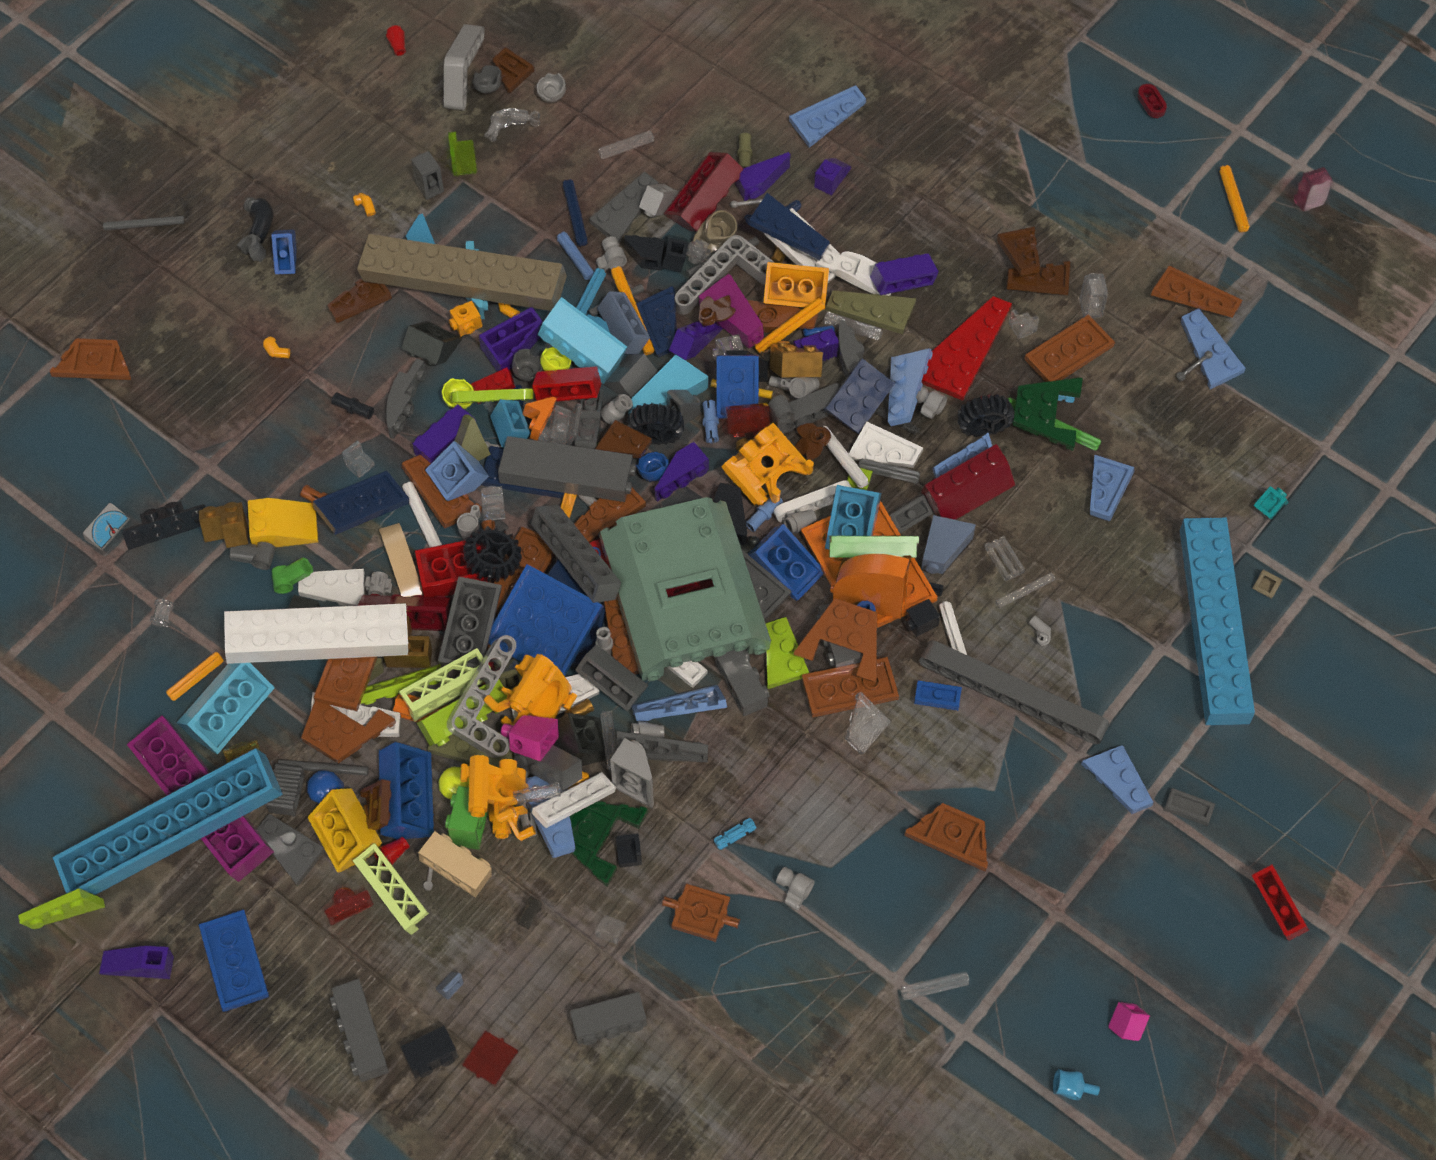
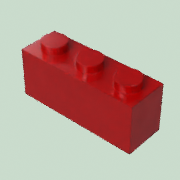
(567, 384)
(1280, 902)

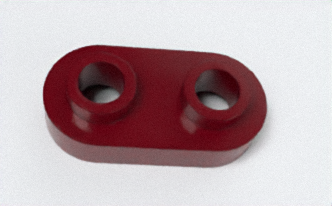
(1154, 104)

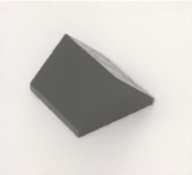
(631, 375)

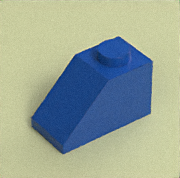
(284, 251)

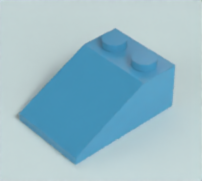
(853, 512)

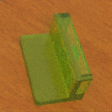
(462, 155)

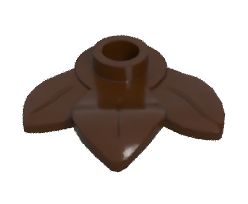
(715, 310)
(810, 443)

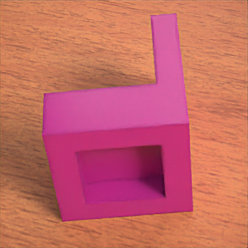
(1129, 1021)

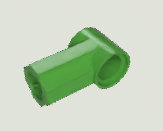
(286, 576)

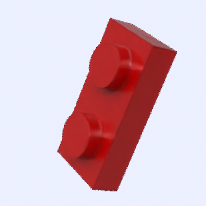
(496, 381)

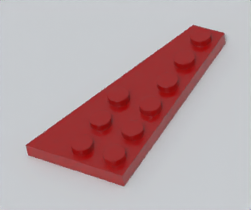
(964, 351)

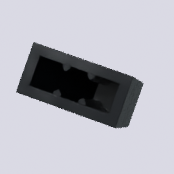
(732, 496)

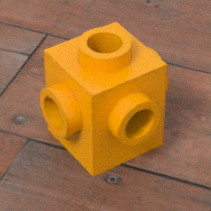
(465, 318)

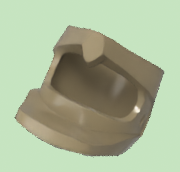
(717, 229)

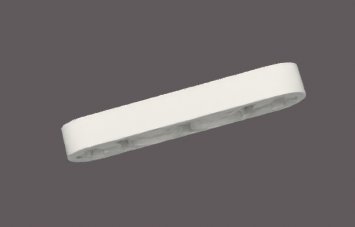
(813, 500)

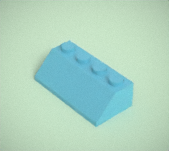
(582, 339)
(225, 705)

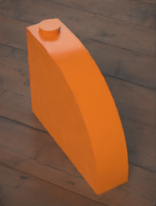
(874, 579)

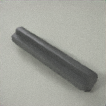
(890, 470)

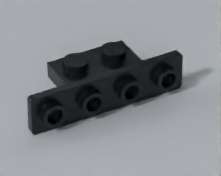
(162, 523)

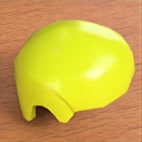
(553, 360)
(455, 385)
(450, 781)

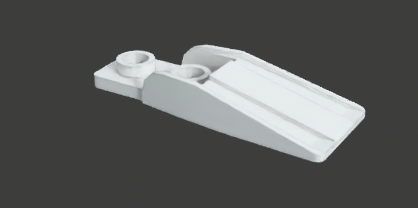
(850, 267)

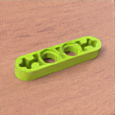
(491, 395)

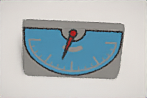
(105, 526)

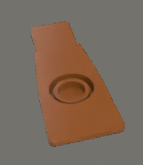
(775, 315)

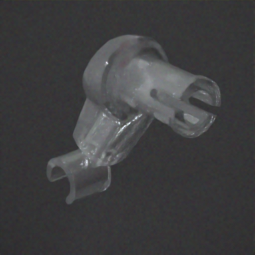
(507, 117)

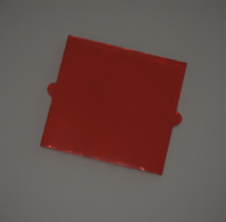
(490, 1058)

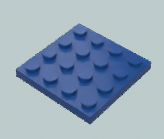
(545, 619)

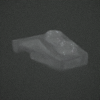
(865, 724)

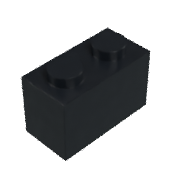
(429, 1052)

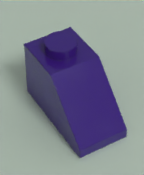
(830, 175)

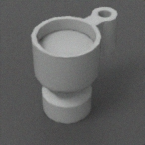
(613, 256)
(801, 386)
(933, 402)
(616, 408)
(469, 522)
(798, 884)

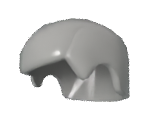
(551, 87)

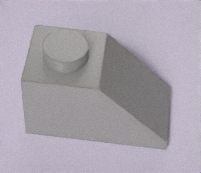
(657, 199)

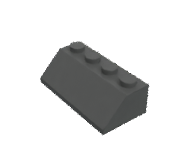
(469, 620)

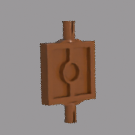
(701, 912)

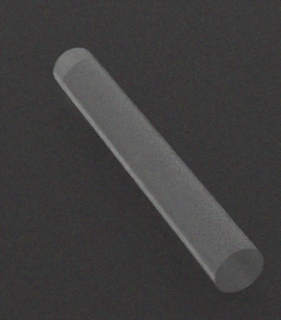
(1025, 590)

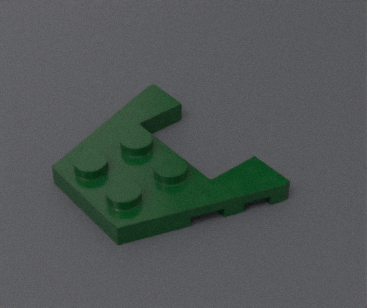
(1038, 406)
(591, 829)

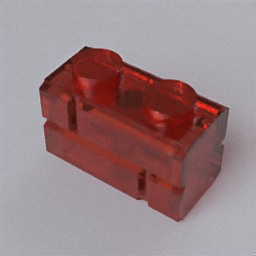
(747, 418)

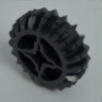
(985, 415)
(657, 422)
(490, 560)

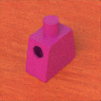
(532, 736)

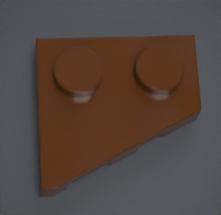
(513, 68)
(624, 440)

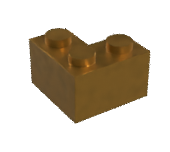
(795, 362)
(224, 523)
(418, 652)

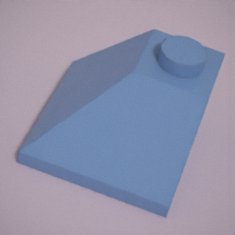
(456, 472)

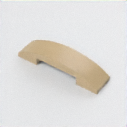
(401, 560)

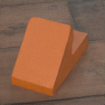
(539, 412)

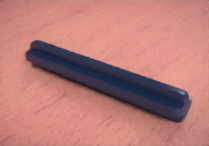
(575, 212)

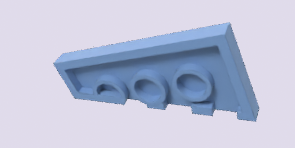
(683, 703)

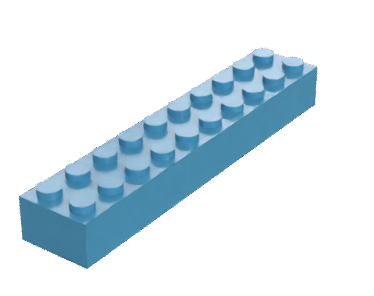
(1216, 622)
(169, 824)

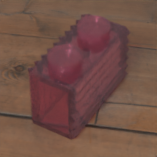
(1313, 189)

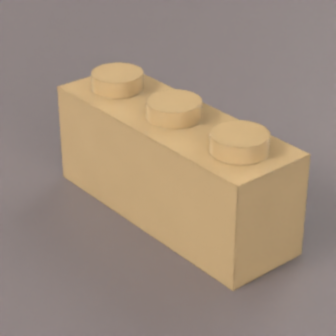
(455, 863)

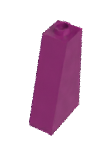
(744, 320)

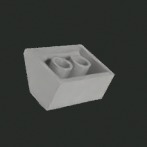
(632, 772)

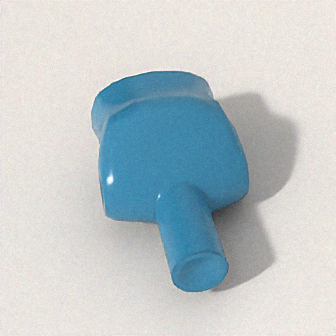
(1072, 1085)

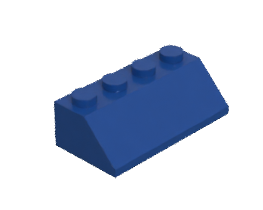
(411, 791)

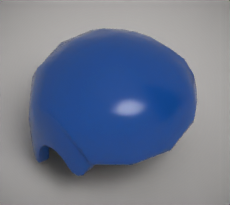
(652, 466)
(322, 783)

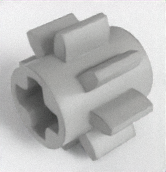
(378, 584)

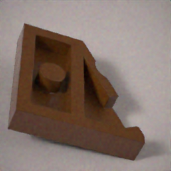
(377, 805)

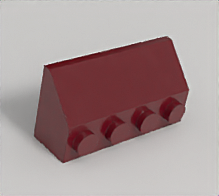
(704, 190)
(969, 484)
(423, 612)

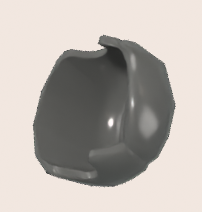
(488, 80)
(525, 365)

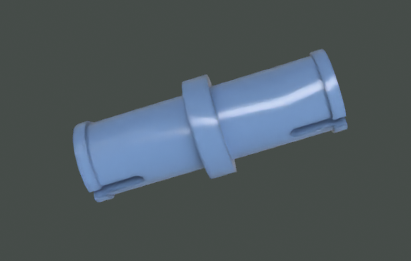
(710, 421)
(763, 513)

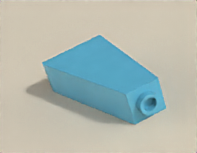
(675, 375)

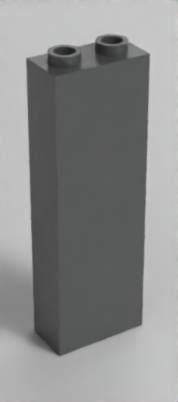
(566, 469)

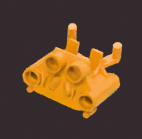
(750, 474)
(539, 692)
(493, 790)

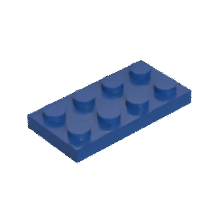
(233, 960)

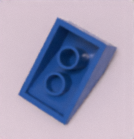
(787, 561)

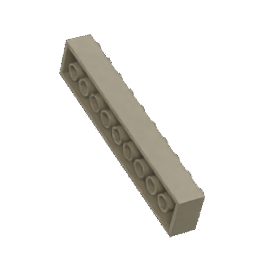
(462, 272)

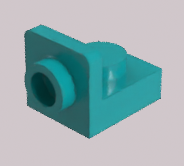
(1271, 502)

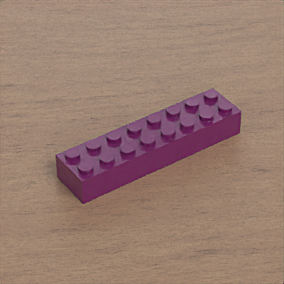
(175, 765)

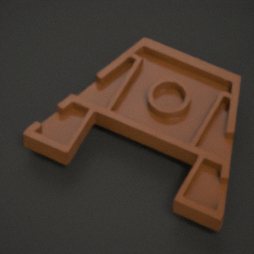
(849, 628)
(338, 734)

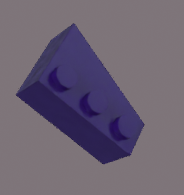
(510, 336)

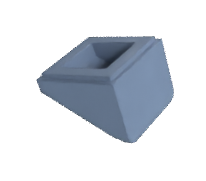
(450, 985)

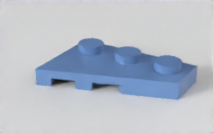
(1120, 777)

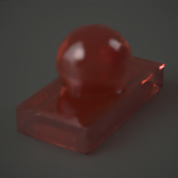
(347, 904)

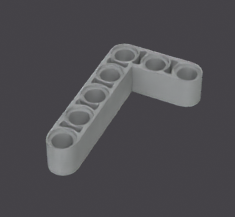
(456, 65)
(719, 270)
(477, 695)

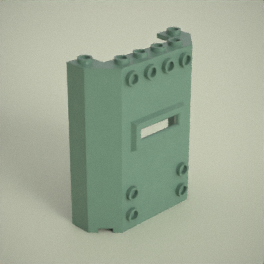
(675, 549)

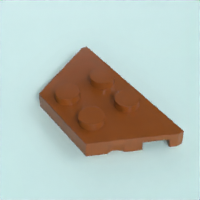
(92, 360)
(953, 834)

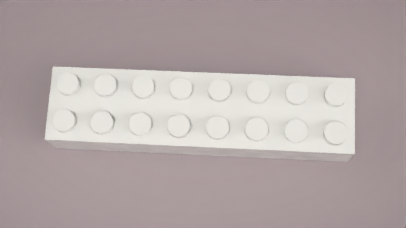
(315, 633)

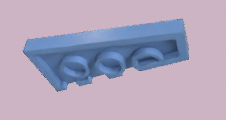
(824, 116)
(1203, 336)
(907, 375)
(557, 836)

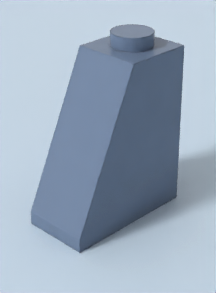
(945, 543)

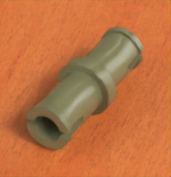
(744, 151)

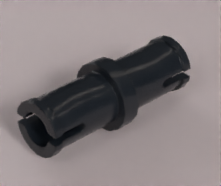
(352, 405)

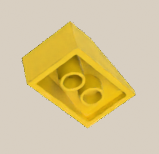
(282, 522)

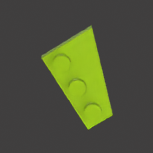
(781, 662)
(61, 908)

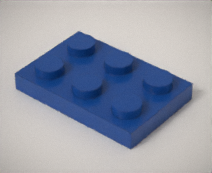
(736, 381)

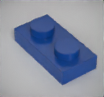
(938, 695)

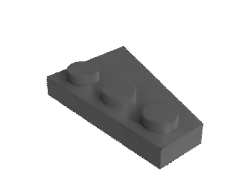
(291, 848)

